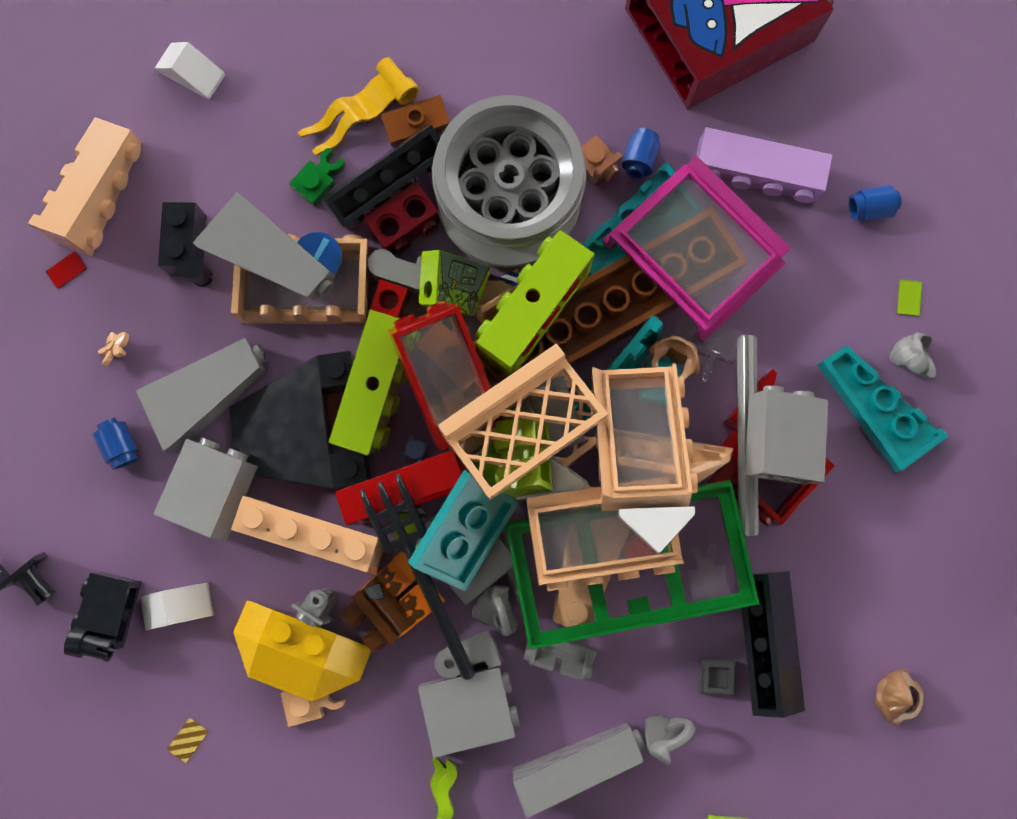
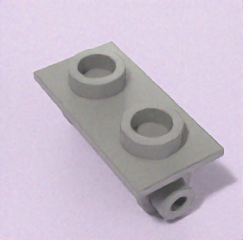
(316, 607)
(573, 657)

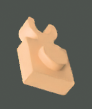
(302, 710)

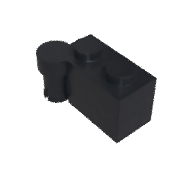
(177, 254)
(102, 616)

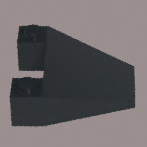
(289, 428)

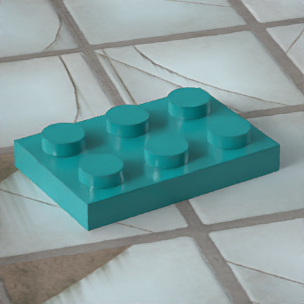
(462, 533)

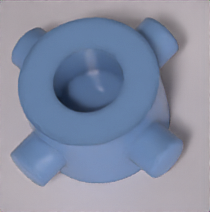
(415, 449)

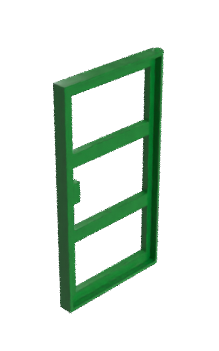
(639, 608)

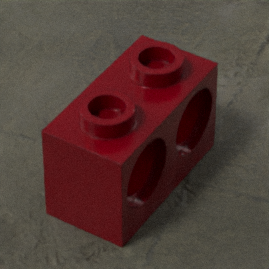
(396, 213)

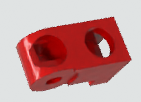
(390, 299)

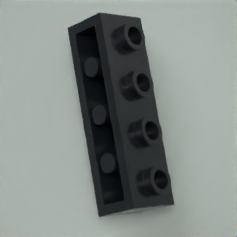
(382, 178)
(773, 648)

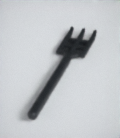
(406, 544)

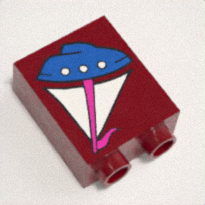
(722, 42)

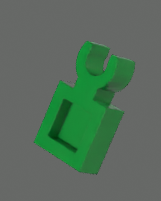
(315, 181)

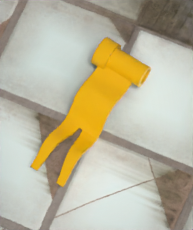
(366, 105)

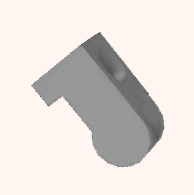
(387, 267)
(478, 649)

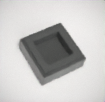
(717, 676)

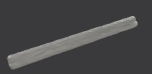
(745, 386)

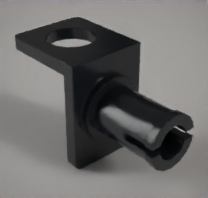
(28, 579)

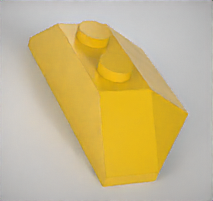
(296, 655)

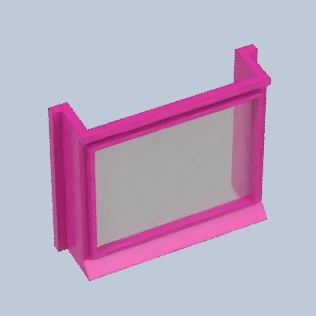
(700, 245)

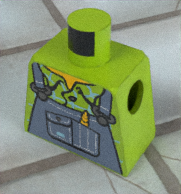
(452, 280)

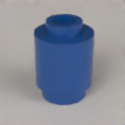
(641, 153)
(874, 203)
(115, 443)

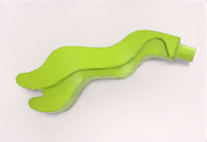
(440, 785)

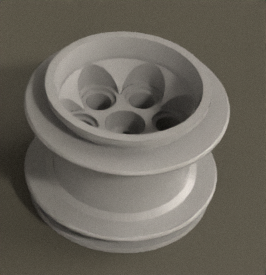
(499, 130)

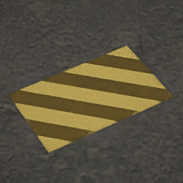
(187, 740)

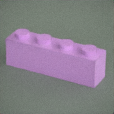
(765, 165)

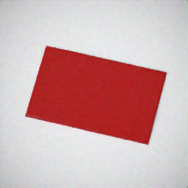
(66, 269)

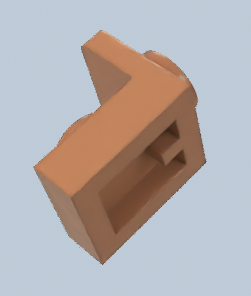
(600, 161)

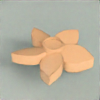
(114, 347)

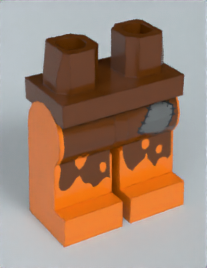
(383, 606)

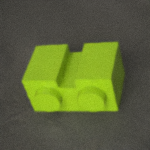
(537, 480)

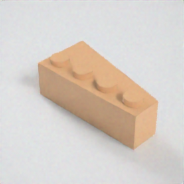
(89, 188)

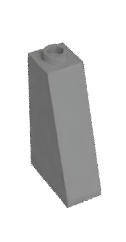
(258, 245)
(197, 394)
(576, 768)

